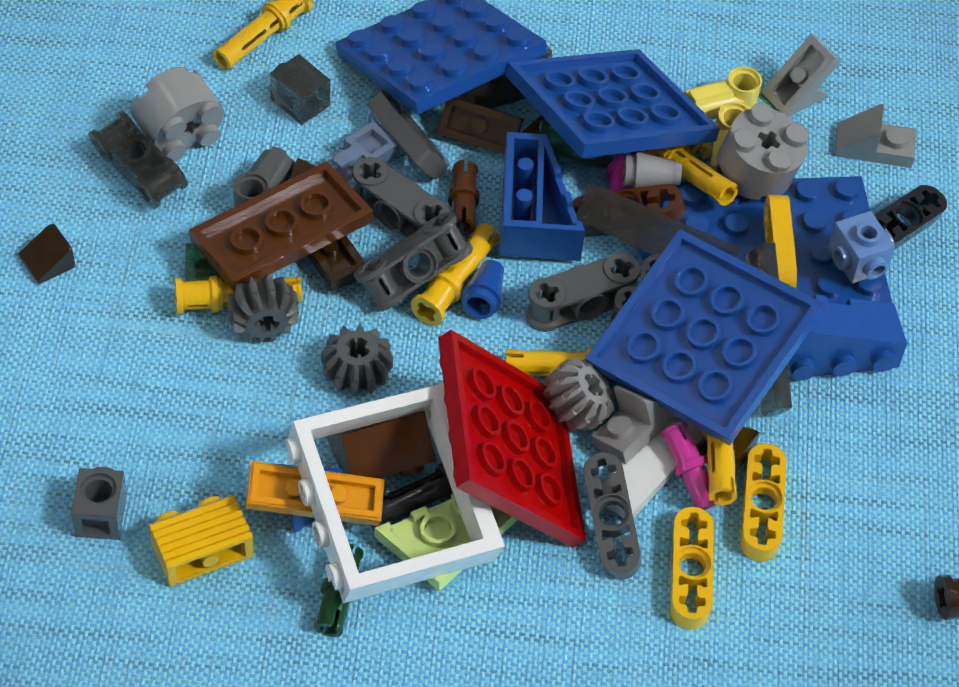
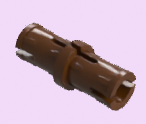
(464, 195)

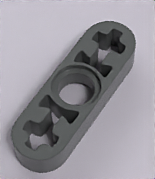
(408, 134)
(594, 488)

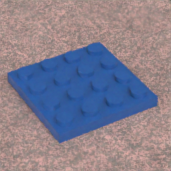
(439, 50)
(611, 103)
(705, 336)

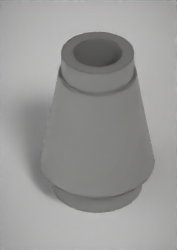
(650, 170)

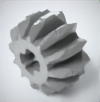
(579, 395)

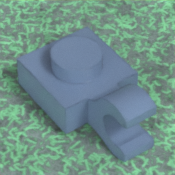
(365, 142)

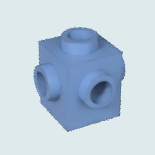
(861, 247)

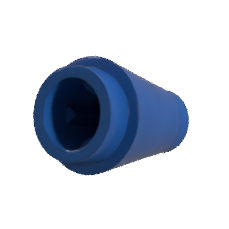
(484, 290)

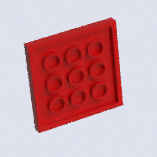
(508, 440)

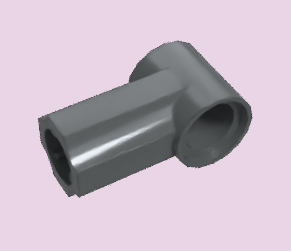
(268, 171)

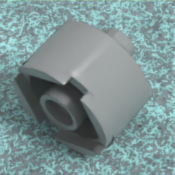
(178, 112)
(762, 152)

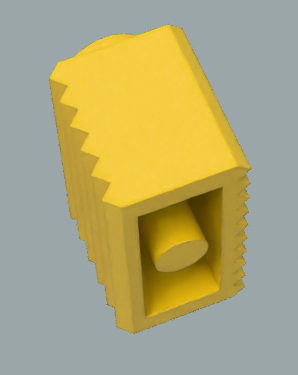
(201, 539)

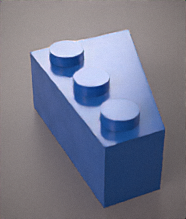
(535, 204)
(850, 340)

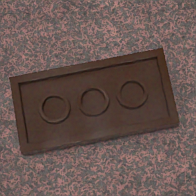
(281, 225)

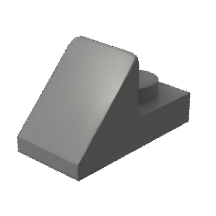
(800, 78)
(870, 140)
(632, 426)

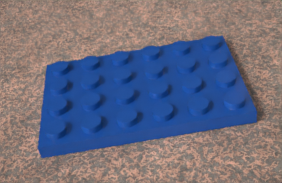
(814, 210)

